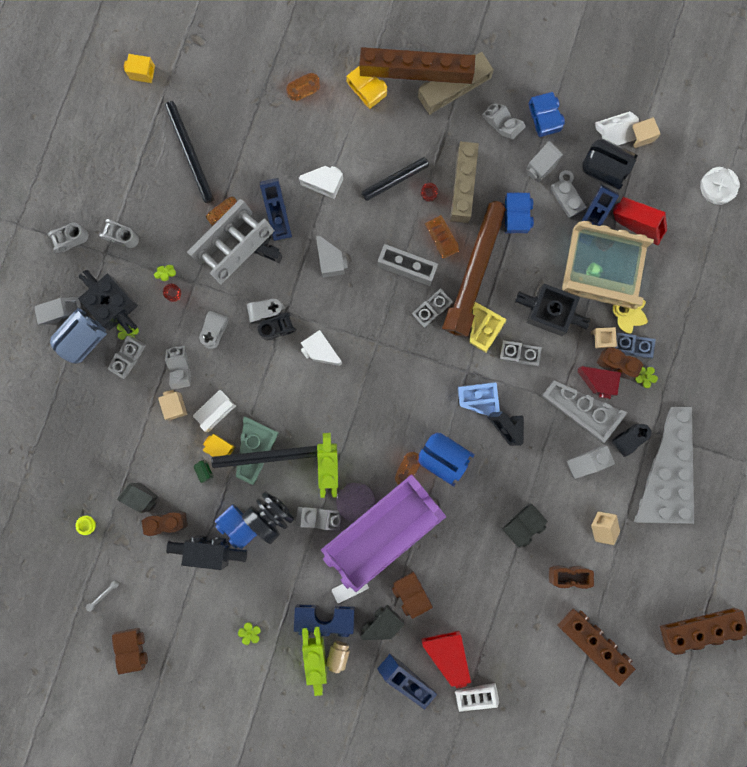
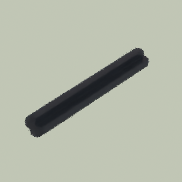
(395, 178)

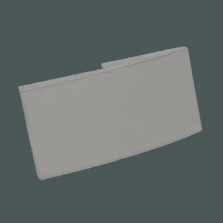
(432, 308)
(520, 353)
(127, 357)

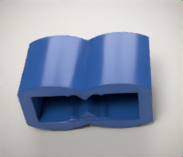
(546, 114)
(518, 213)
(235, 527)

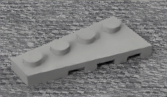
(591, 414)

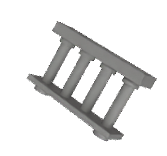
(221, 231)

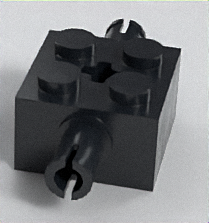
(109, 290)
(564, 308)
(206, 553)

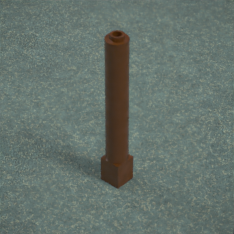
(459, 317)

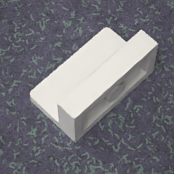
(618, 128)
(214, 411)

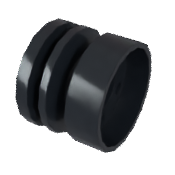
(266, 519)

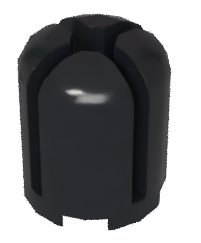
(608, 163)

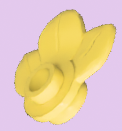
(630, 318)

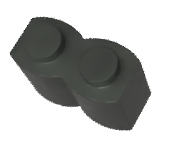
(525, 525)

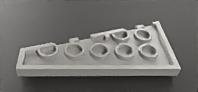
(670, 479)

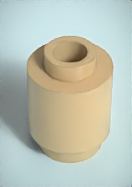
(338, 657)

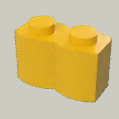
(369, 89)

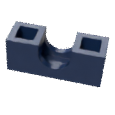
(341, 623)

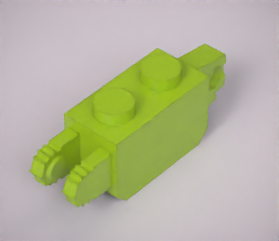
(327, 466)
(314, 660)

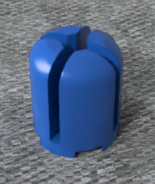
(444, 458)

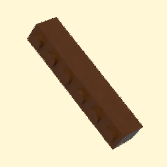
(417, 65)

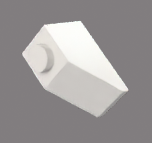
(323, 180)
(319, 349)

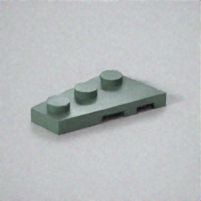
(254, 438)

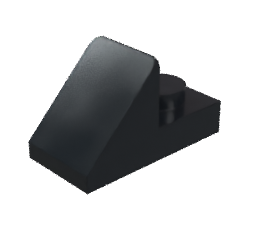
(269, 252)
(510, 428)

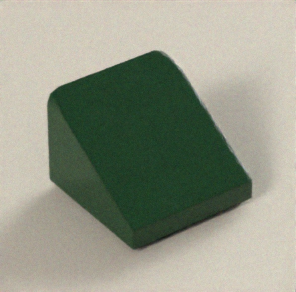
(203, 471)

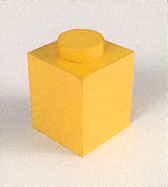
(139, 68)
(217, 446)

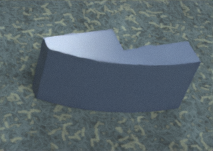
(635, 346)

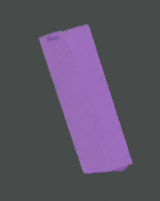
(382, 534)

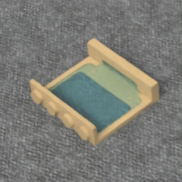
(606, 265)

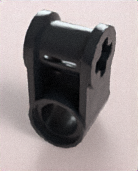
(277, 326)
(629, 441)

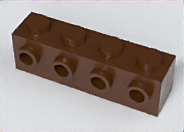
(704, 630)
(596, 647)

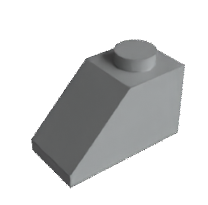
(544, 162)
(330, 259)
(590, 462)

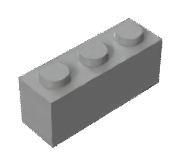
(407, 265)

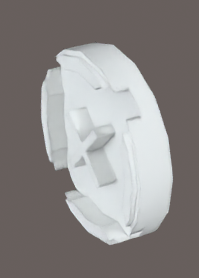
(719, 185)

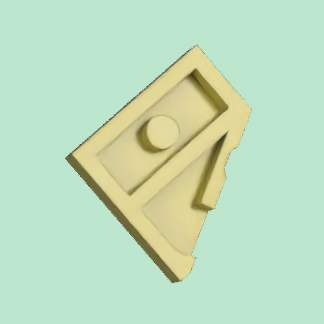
(485, 327)

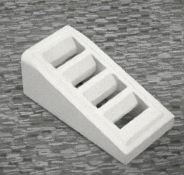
(484, 689)

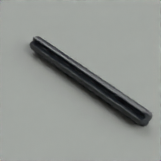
(189, 152)
(264, 457)

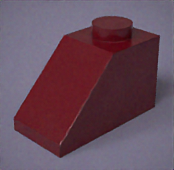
(601, 381)

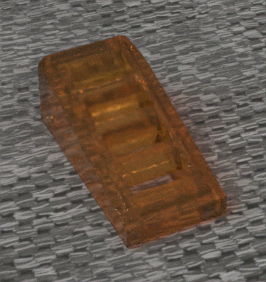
(447, 247)

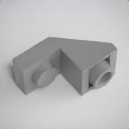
(501, 120)
(55, 310)
(178, 366)
(318, 518)

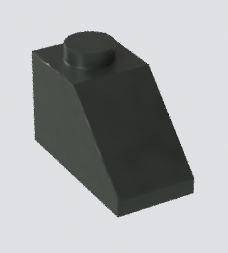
(138, 497)

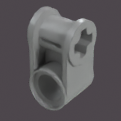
(116, 233)
(64, 238)
(262, 310)
(213, 327)

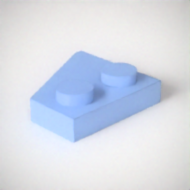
(479, 398)

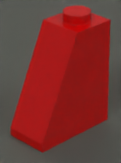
(641, 219)
(449, 656)

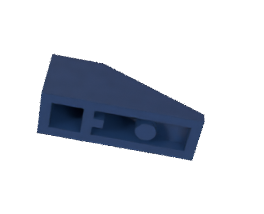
(600, 206)
(275, 208)
(406, 681)

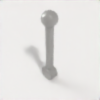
(89, 607)

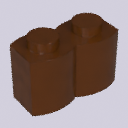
(615, 360)
(161, 523)
(574, 576)
(412, 594)
(129, 650)

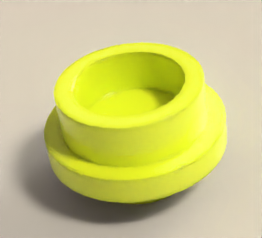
(85, 525)

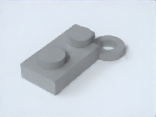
(567, 195)

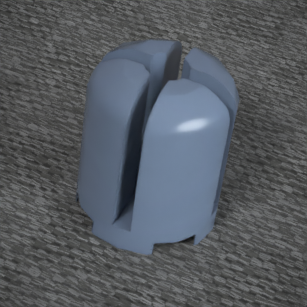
(77, 337)

